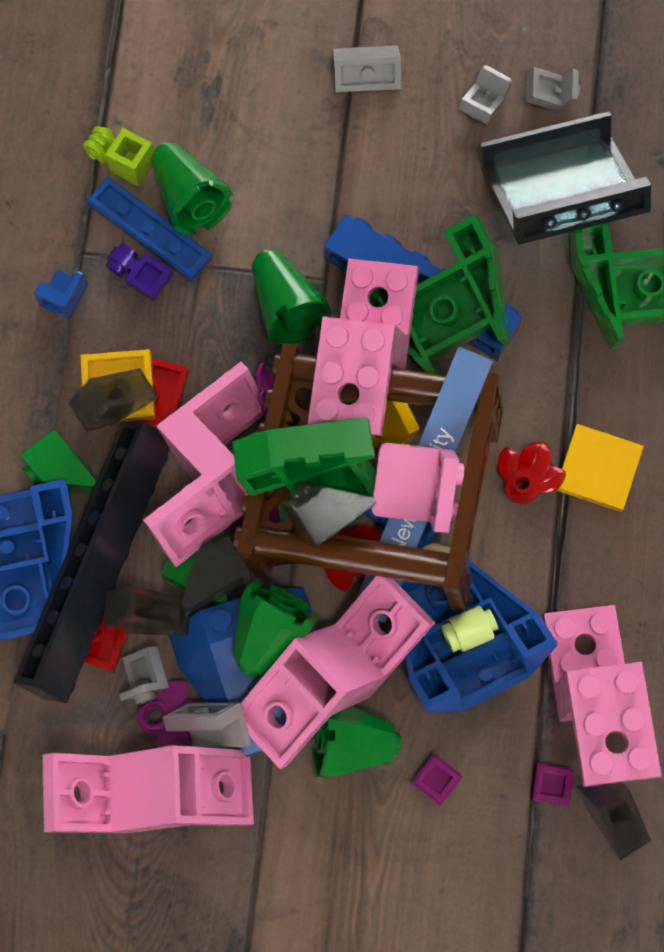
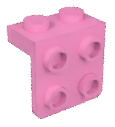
(417, 484)

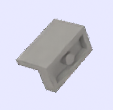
(367, 68)
(210, 724)

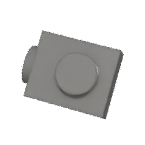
(552, 89)
(486, 95)
(144, 676)

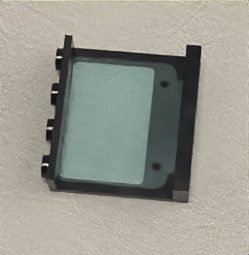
(562, 179)

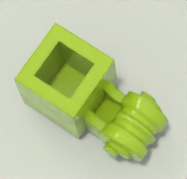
(126, 155)

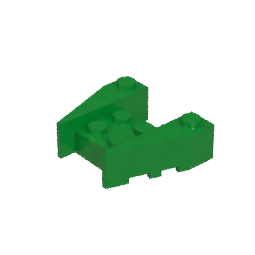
(618, 285)
(458, 300)
(315, 453)

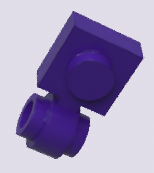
(144, 276)

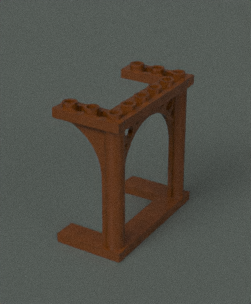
(271, 544)

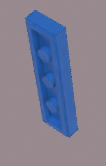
(149, 229)

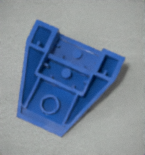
(32, 550)
(208, 659)
(466, 679)

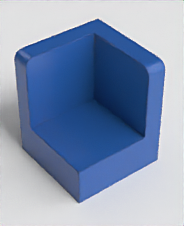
(62, 293)

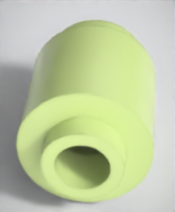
(469, 629)

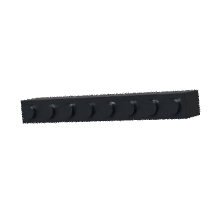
(93, 563)

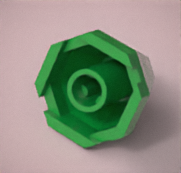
(268, 626)
(353, 743)

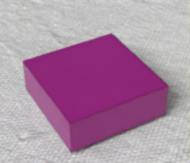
(437, 780)
(552, 785)

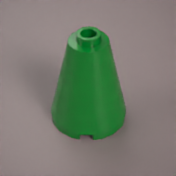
(189, 189)
(286, 299)

